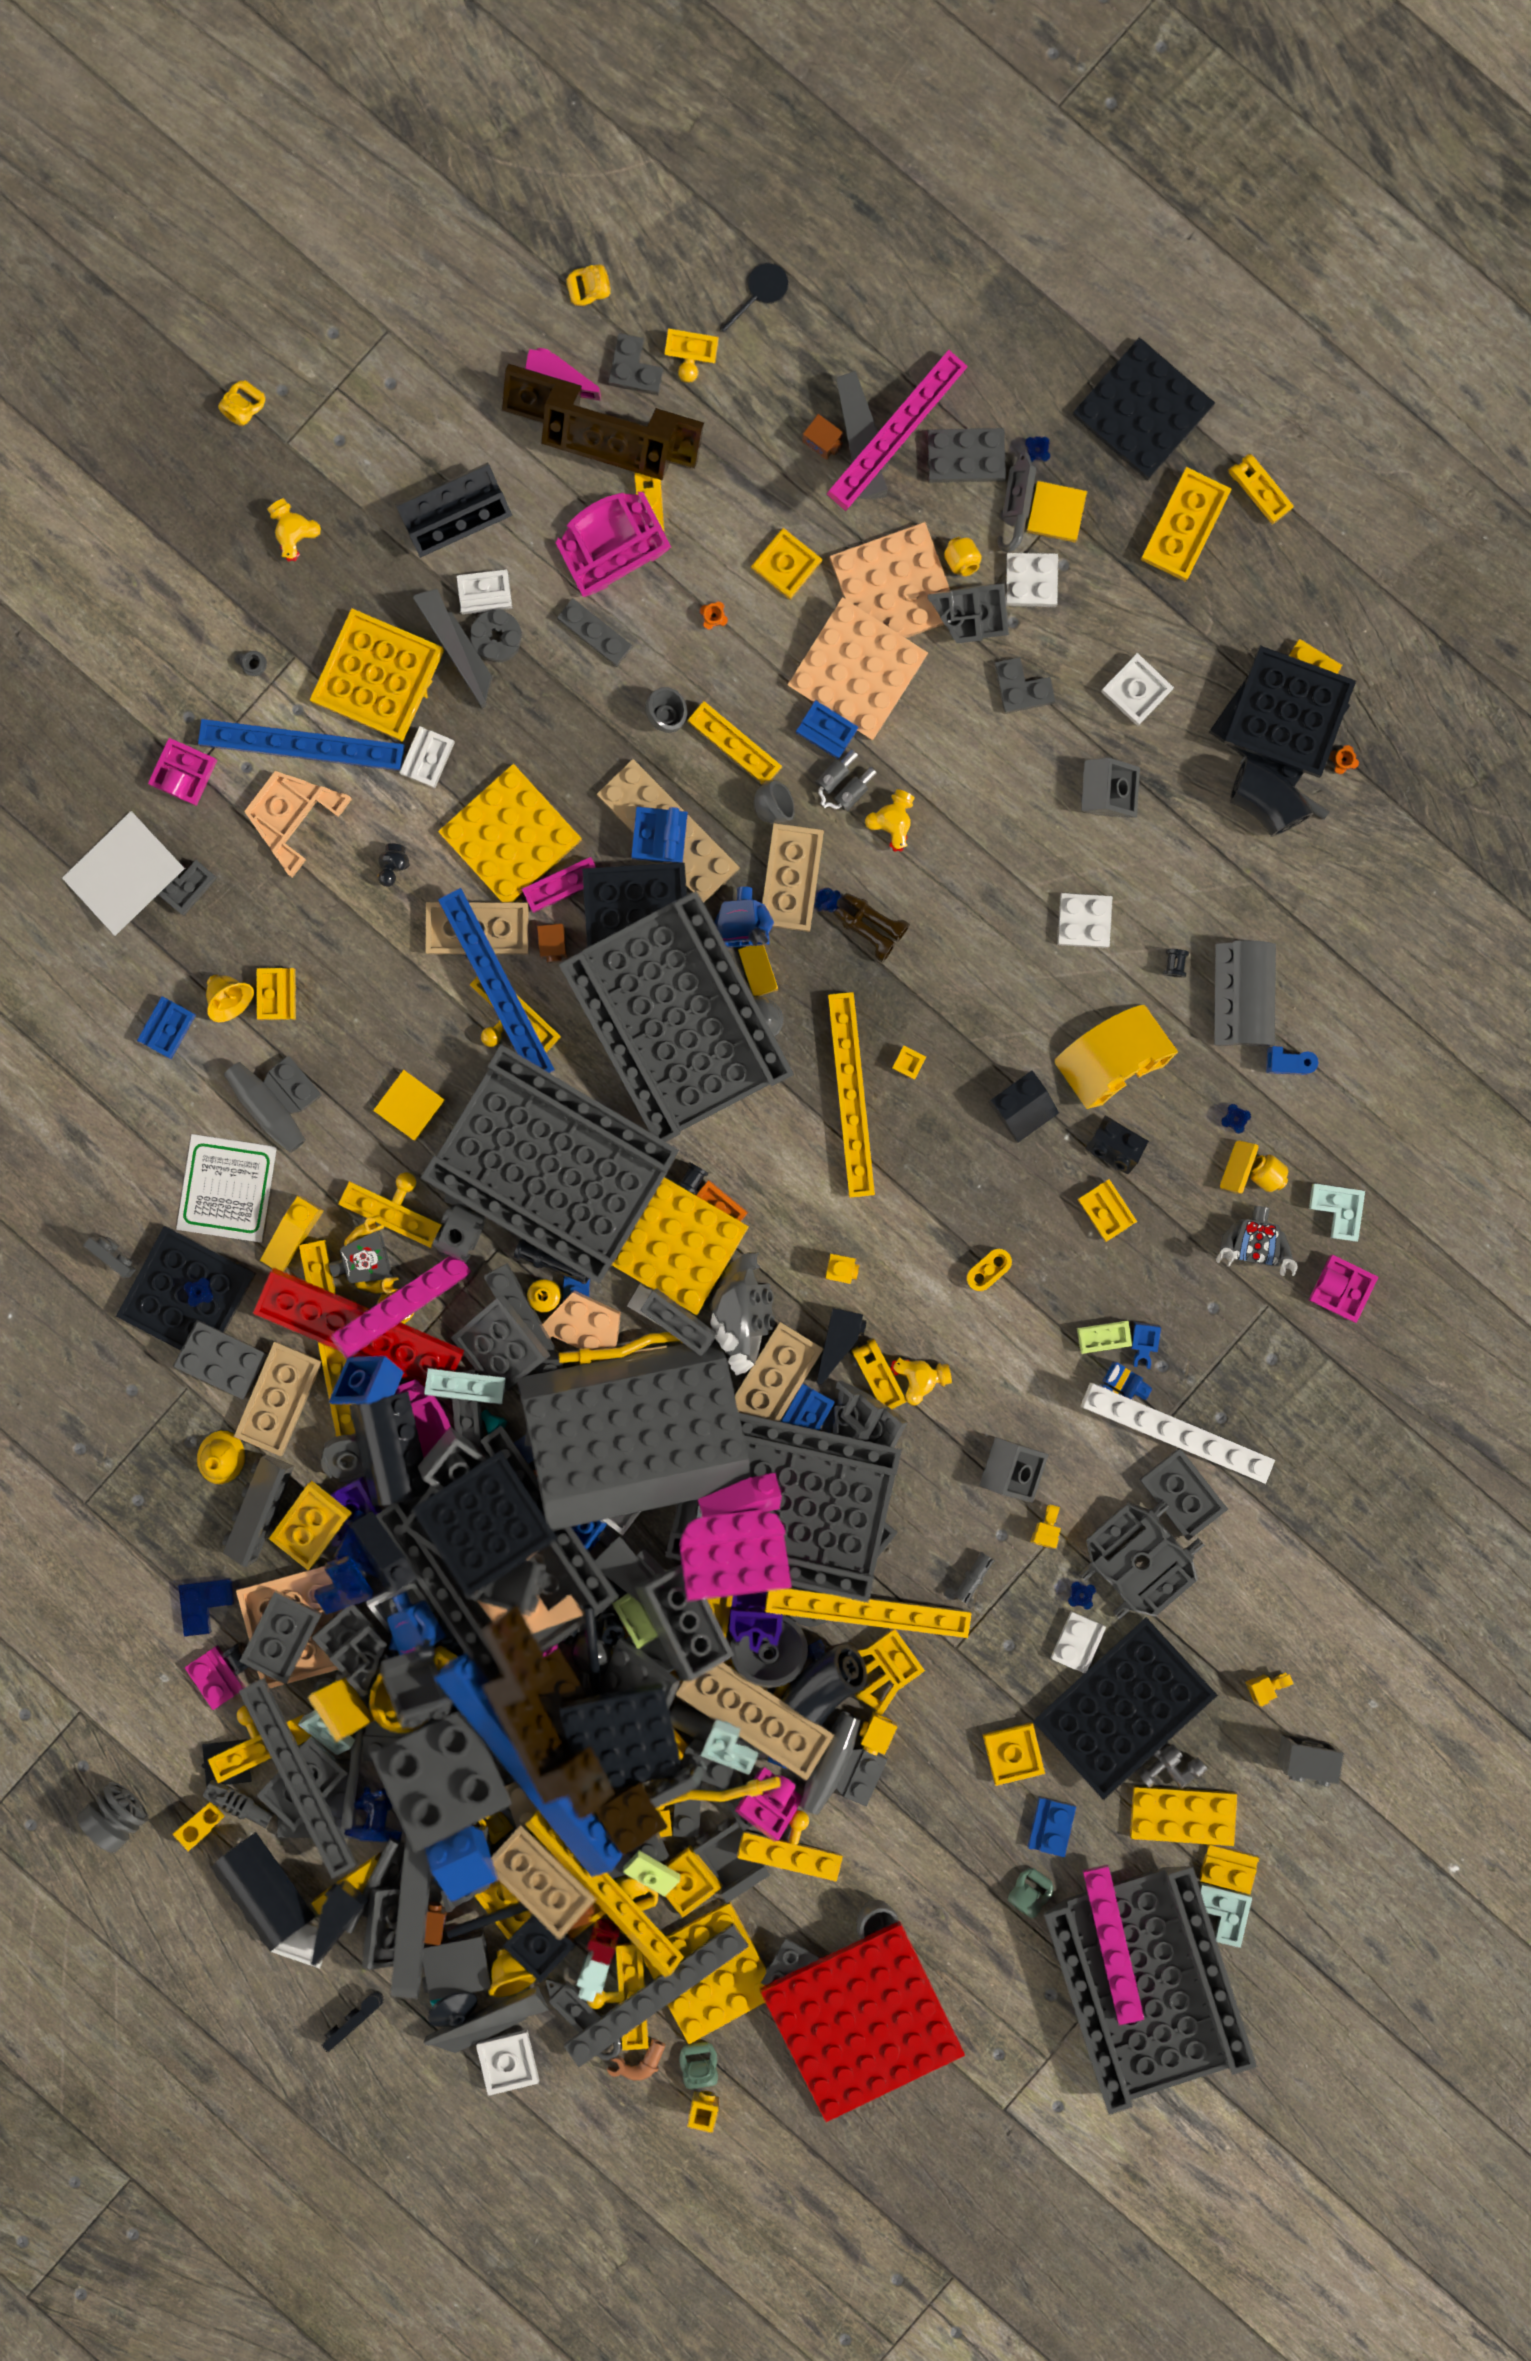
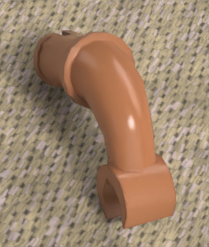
(646, 2066)

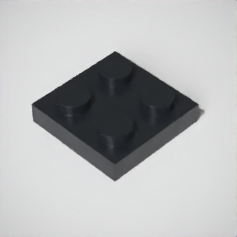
(538, 1947)

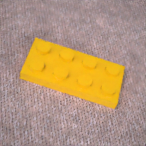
(1186, 524)
(1183, 1815)

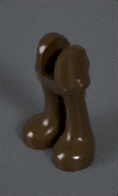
(882, 944)

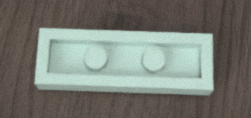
(465, 1386)

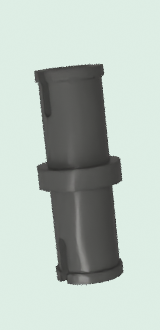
(974, 1577)

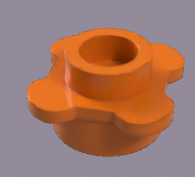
(708, 610)
(1347, 753)

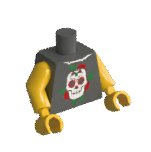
(366, 1259)

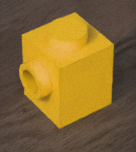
(841, 1269)
(877, 1733)
(703, 2111)

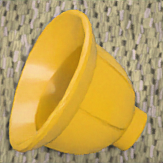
(227, 997)
(221, 1457)
(508, 1975)

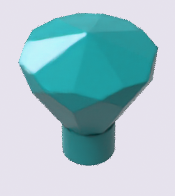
(492, 1422)

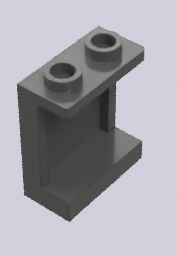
(515, 1588)
(414, 1689)
(720, 1855)
(457, 1966)

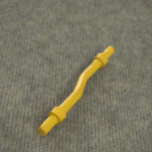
(585, 1355)
(752, 1788)

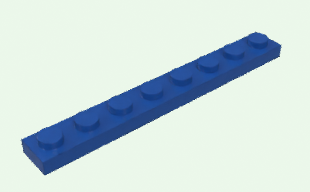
(301, 745)
(494, 979)

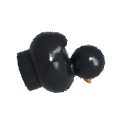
(391, 861)

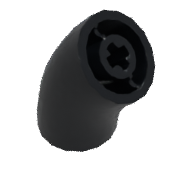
(1269, 797)
(826, 1683)

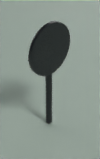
(766, 284)

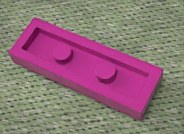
(557, 886)

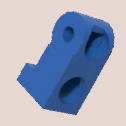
(1290, 1063)

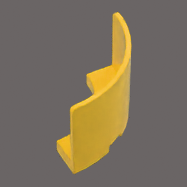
(1113, 1053)

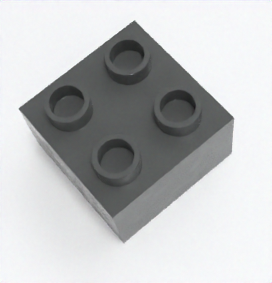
(440, 1780)

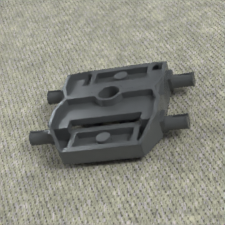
(1152, 1542)

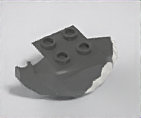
(741, 1312)

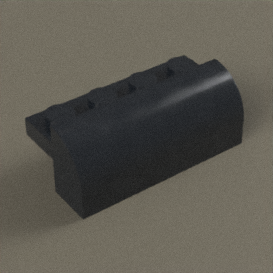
(454, 510)
(389, 1449)
(262, 1891)

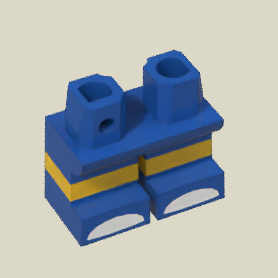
(1126, 1382)

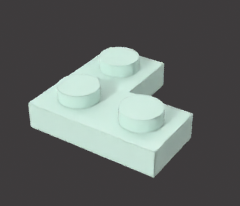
(1346, 1206)
(316, 1727)
(723, 1749)
(1232, 1911)

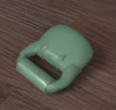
(1028, 1899)
(699, 2073)

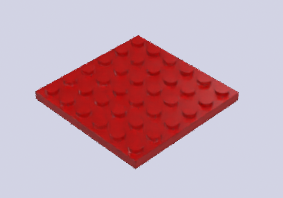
(862, 2021)

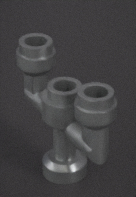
(1169, 1758)

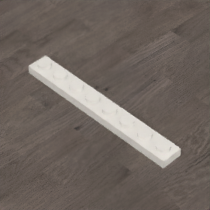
(1177, 1433)

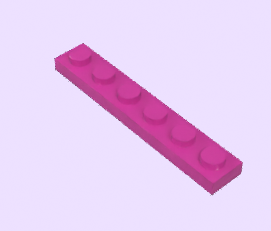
(400, 1305)
(1113, 1944)

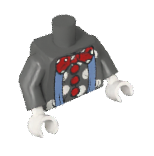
(1257, 1243)

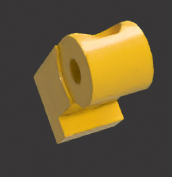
(198, 1826)

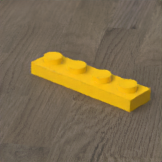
(734, 743)

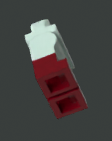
(597, 1963)

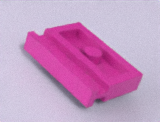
(214, 1677)

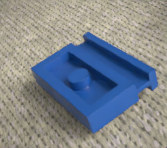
(827, 729)
(166, 1027)
(808, 1409)
(1051, 1826)

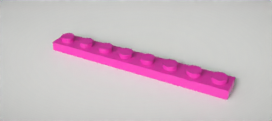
(896, 430)

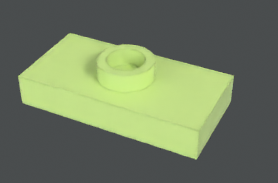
(1104, 1337)
(635, 1620)
(651, 1873)

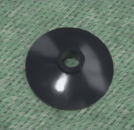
(452, 2009)

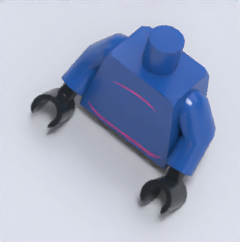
(744, 921)
(412, 1629)

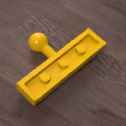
(492, 1035)
(392, 1213)
(252, 1751)
(790, 1854)
(630, 1980)

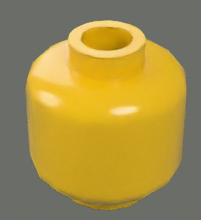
(962, 556)
(1269, 1173)
(553, 1293)

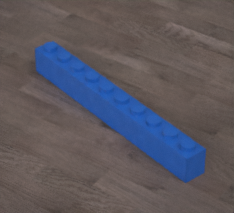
(585, 1837)

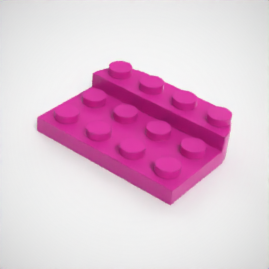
(734, 1555)

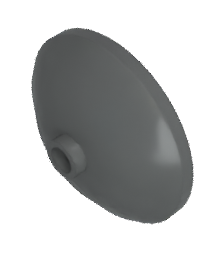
(787, 1659)

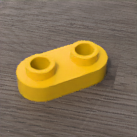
(989, 1271)

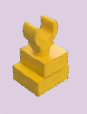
(1046, 1533)
(1263, 1690)

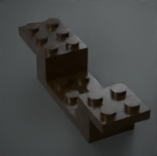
(596, 434)
(527, 1724)
(629, 1811)

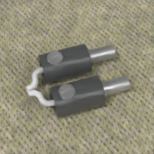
(852, 791)

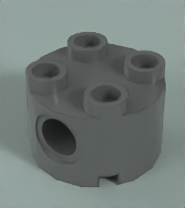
(468, 1223)

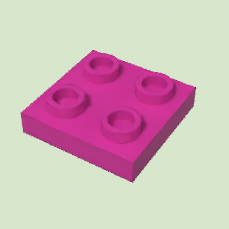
(182, 771)
(1343, 1288)
(772, 1808)

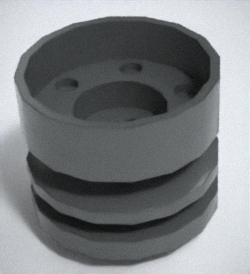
(112, 1817)

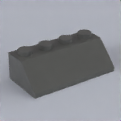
(258, 1509)
(683, 1626)

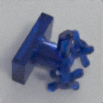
(375, 1822)

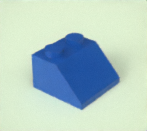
(366, 1380)
(461, 1863)

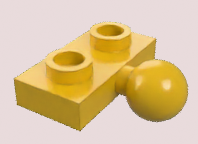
(691, 347)

